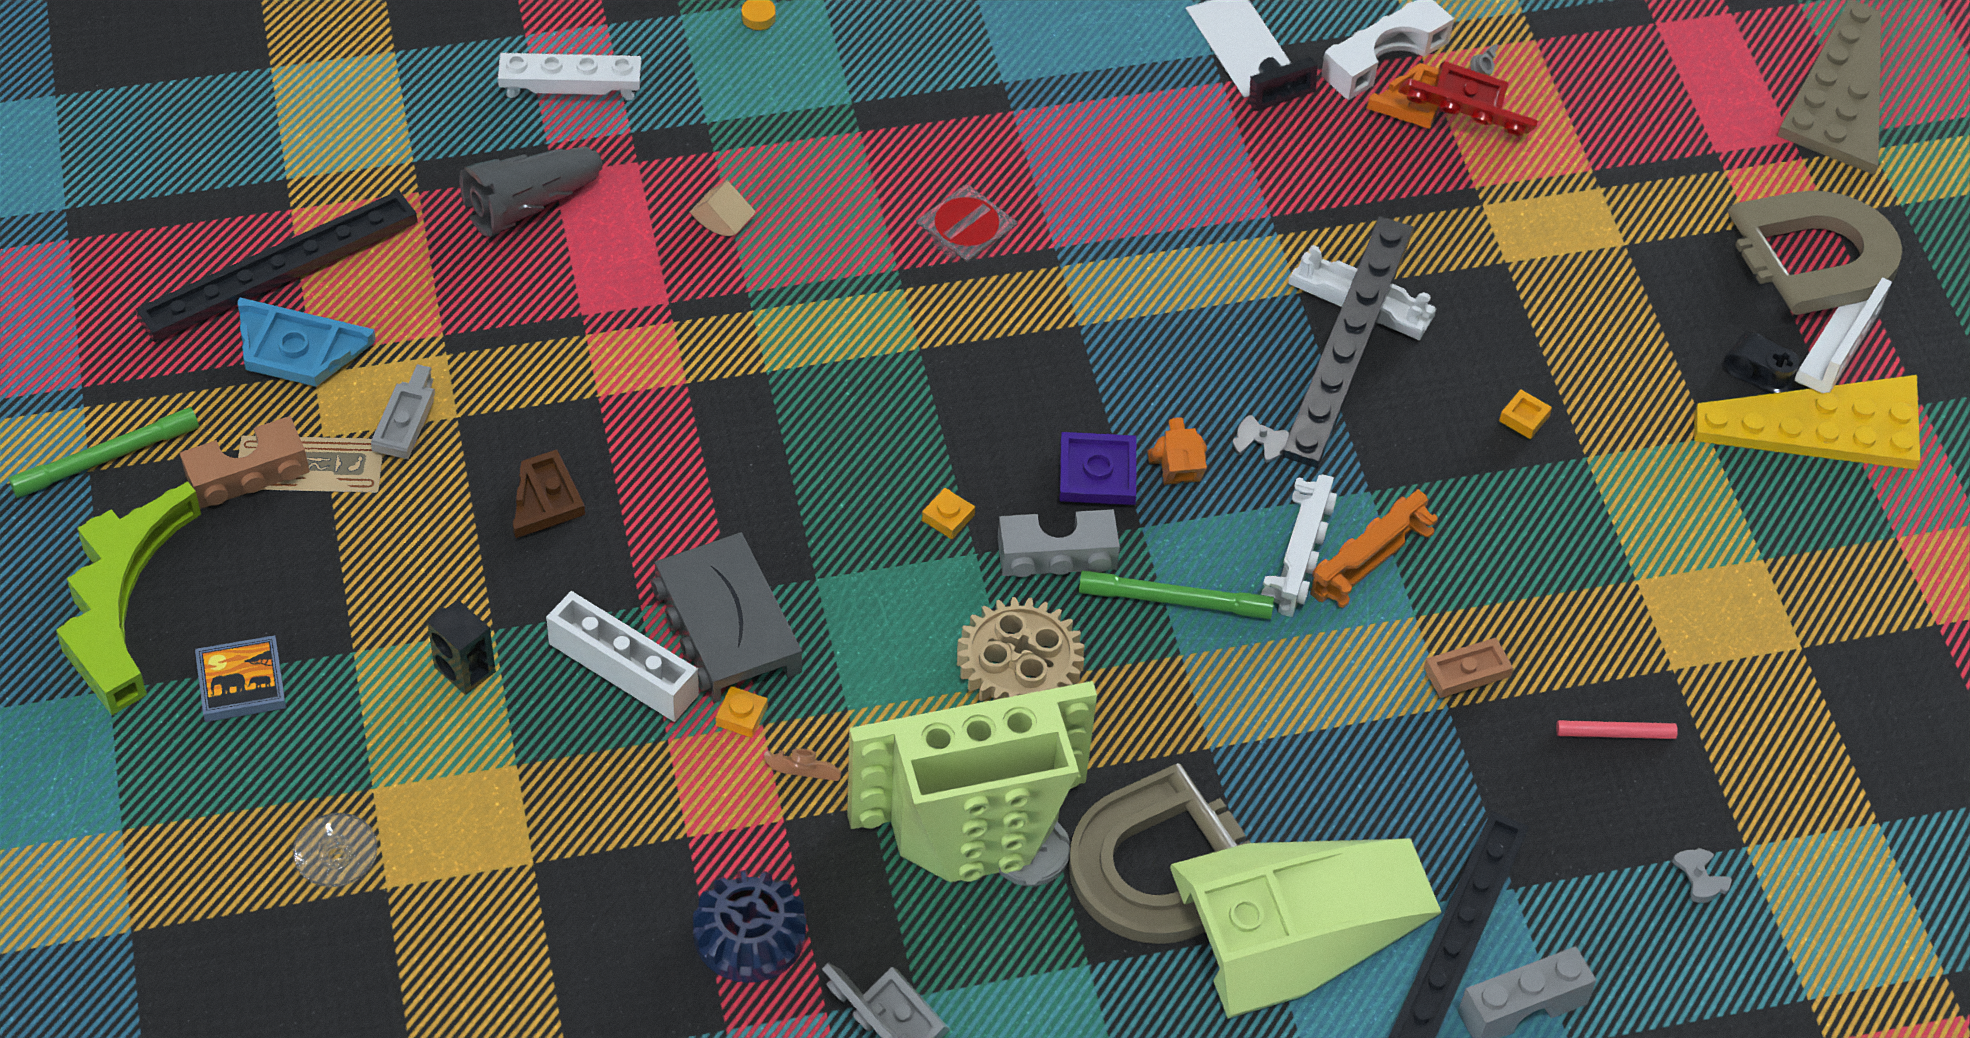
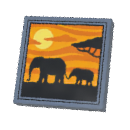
(240, 678)

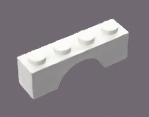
(1415, 28)

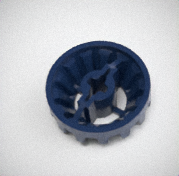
(752, 949)

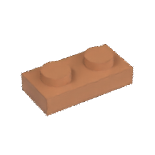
(1468, 667)

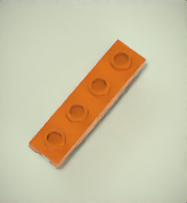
(1378, 542)

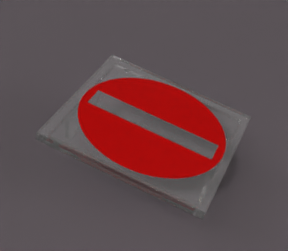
(966, 223)

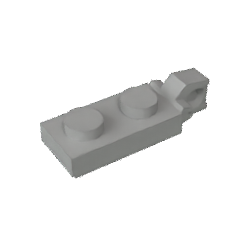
(405, 415)

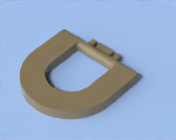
(1797, 211)
(1124, 814)

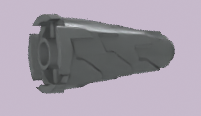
(523, 185)

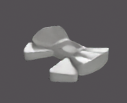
(1251, 431)
(1703, 887)

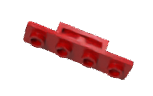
(1471, 94)

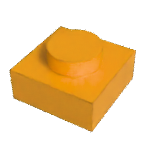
(1525, 414)
(948, 513)
(741, 712)

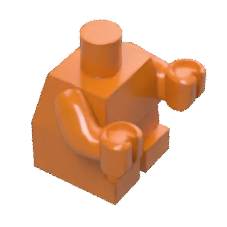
(1180, 453)

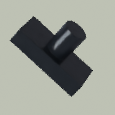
(1282, 83)

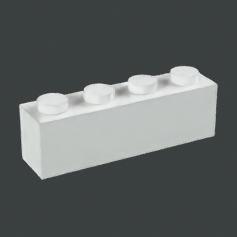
(623, 656)

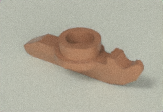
(803, 764)

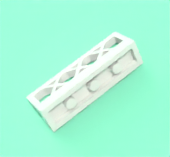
(1840, 341)

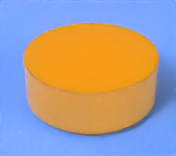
(758, 14)

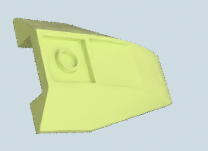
(1302, 912)

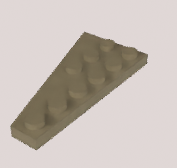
(1841, 96)

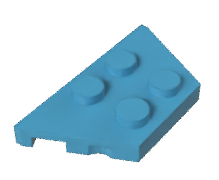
(297, 343)

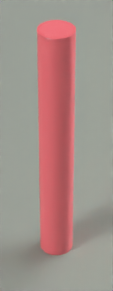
(1616, 729)

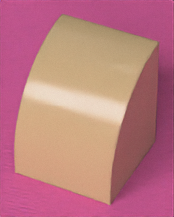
(723, 210)

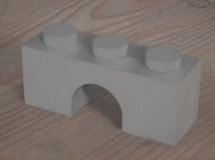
(1029, 551)
(1552, 983)

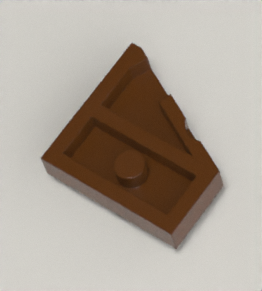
(545, 494)

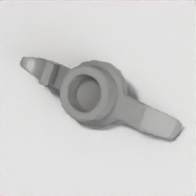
(1483, 62)

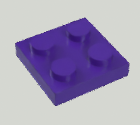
(1098, 468)

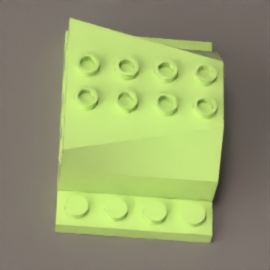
(973, 780)

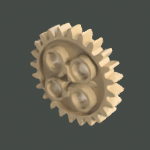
(1019, 652)

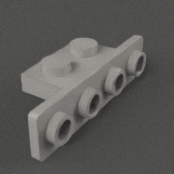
(888, 1006)

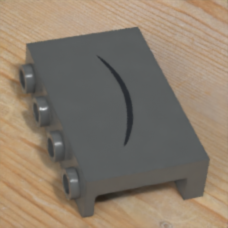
(725, 614)

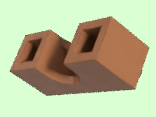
(221, 477)

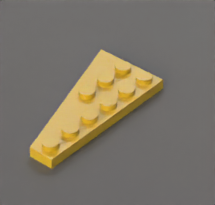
(1852, 423)

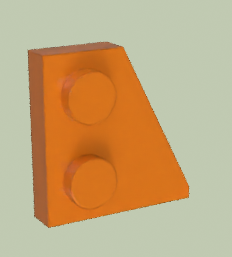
(1396, 104)

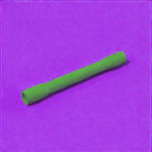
(44, 475)
(1239, 603)

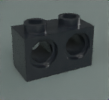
(461, 646)

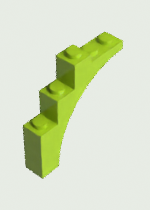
(103, 589)

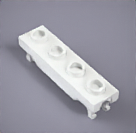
(569, 73)
(1332, 283)
(1307, 532)

